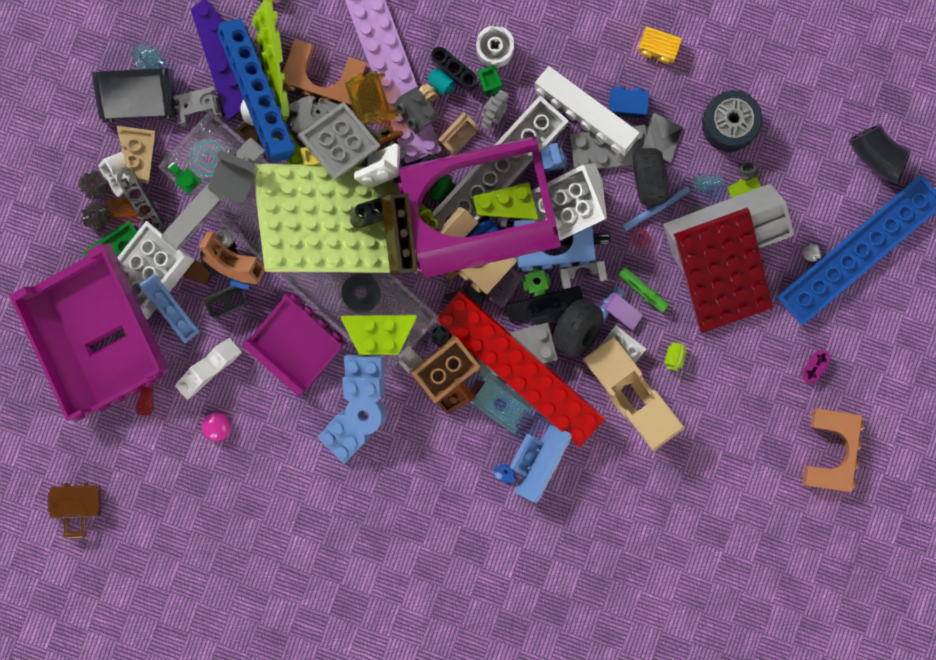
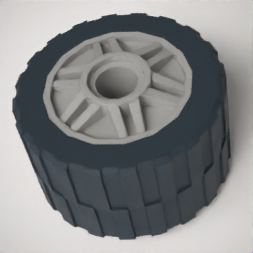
(734, 106)

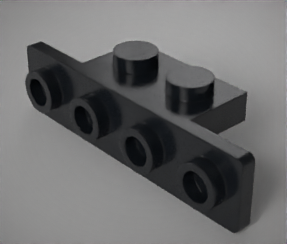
(544, 307)

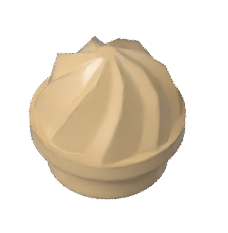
(428, 92)

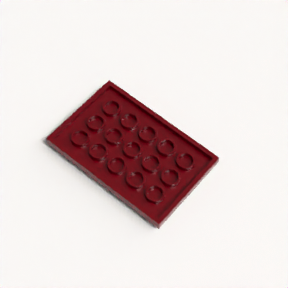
(723, 270)

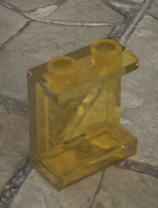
(369, 99)

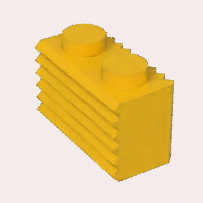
(659, 45)

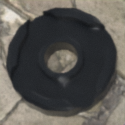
(360, 304)

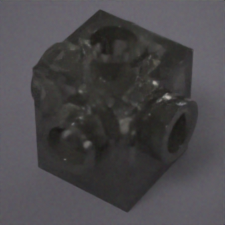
(98, 190)
(100, 221)

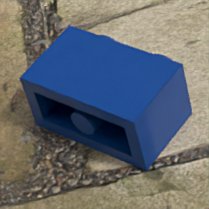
(628, 102)

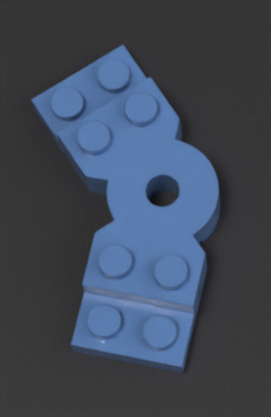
(363, 389)

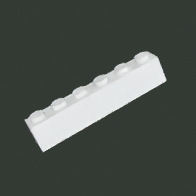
(586, 111)

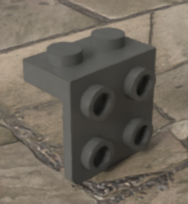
(233, 176)

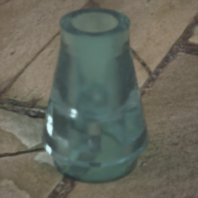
(707, 182)

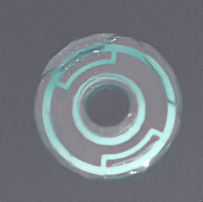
(196, 153)

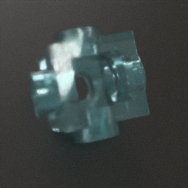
(147, 56)

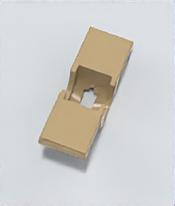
(616, 369)

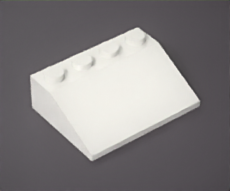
(575, 200)
(149, 255)

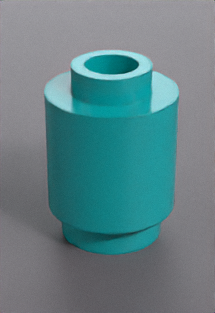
(441, 82)

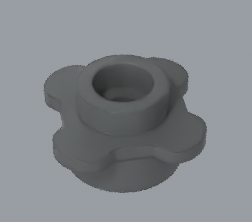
(748, 171)

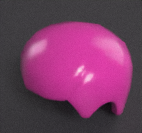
(216, 426)

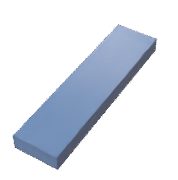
(169, 308)

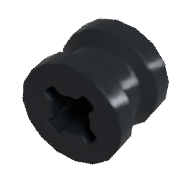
(439, 331)

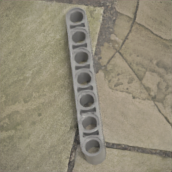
(204, 204)

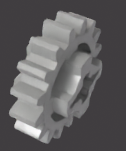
(494, 110)

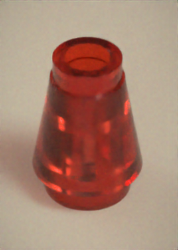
(145, 402)

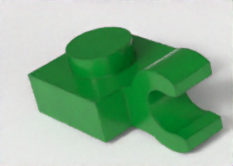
(186, 179)

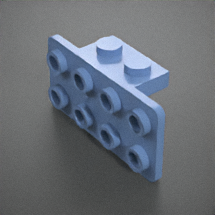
(538, 461)

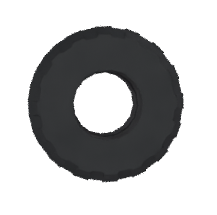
(650, 177)
(578, 328)

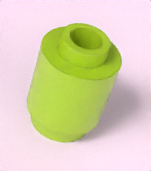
(675, 356)

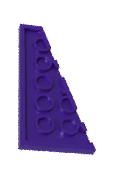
(207, 25)

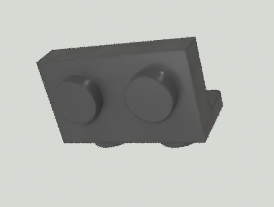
(415, 110)

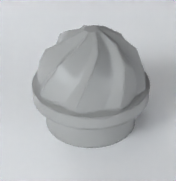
(812, 252)

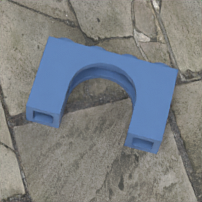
(580, 252)

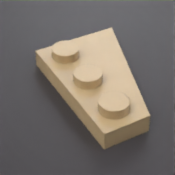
(137, 150)

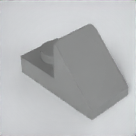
(298, 108)

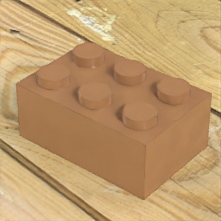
(444, 369)

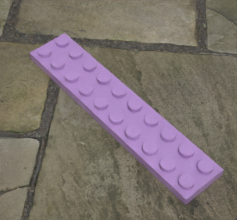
(387, 56)

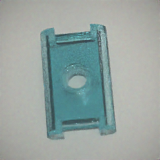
(515, 403)

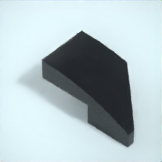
(477, 297)

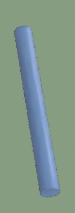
(655, 209)

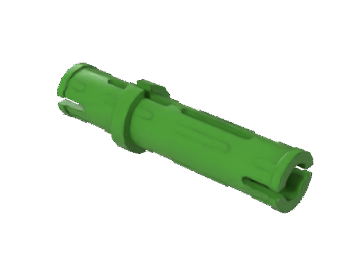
(646, 292)

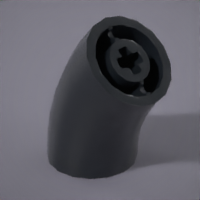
(880, 153)

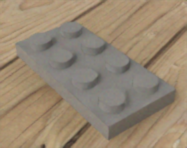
(589, 150)

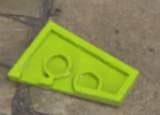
(507, 202)

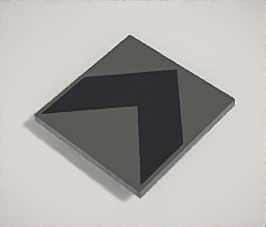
(663, 136)

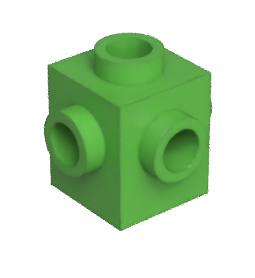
(529, 286)

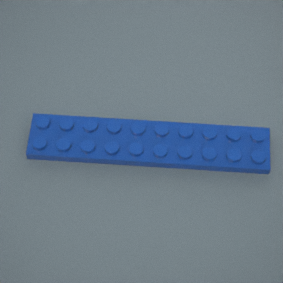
(860, 250)

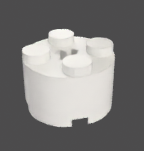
(495, 36)

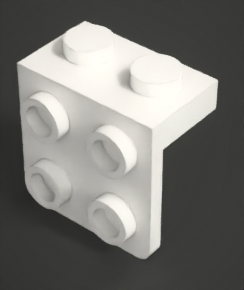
(381, 167)

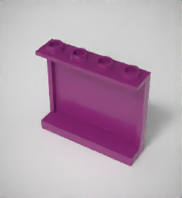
(295, 344)

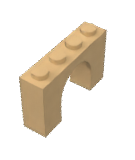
(483, 276)

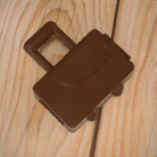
(74, 502)

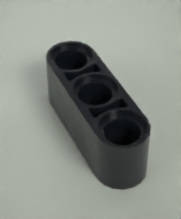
(449, 61)
(368, 213)

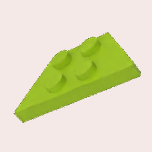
(379, 332)

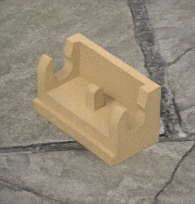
(458, 134)

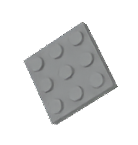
(339, 141)

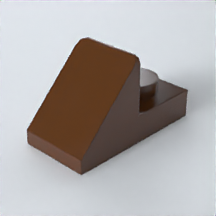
(455, 398)

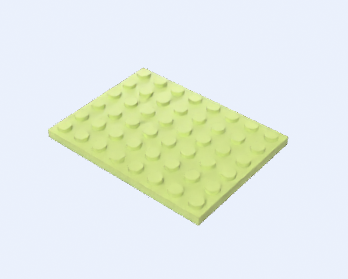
(308, 221)

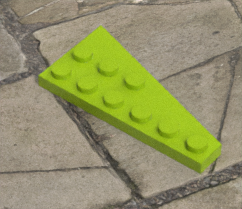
(271, 53)

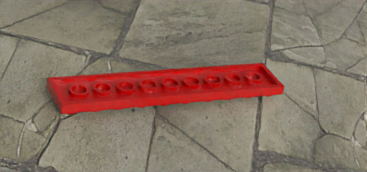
(520, 368)

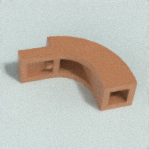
(228, 263)

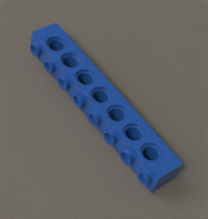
(275, 150)

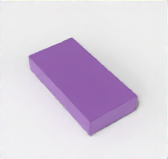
(623, 311)

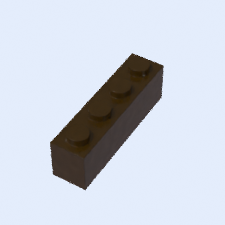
(399, 234)

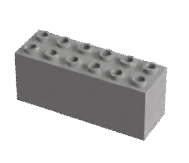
(767, 212)

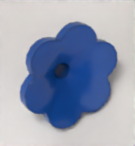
(504, 473)

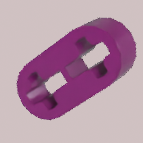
(812, 364)

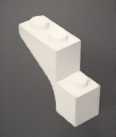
(207, 368)

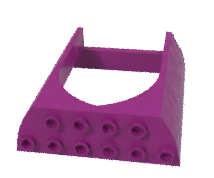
(447, 253)

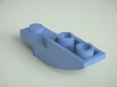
(553, 160)

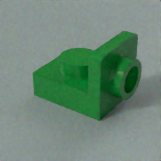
(490, 81)

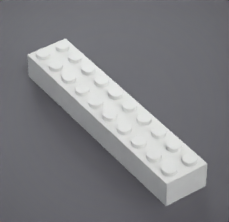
(539, 121)

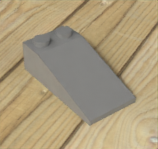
(536, 340)

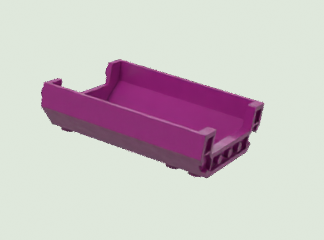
(77, 311)

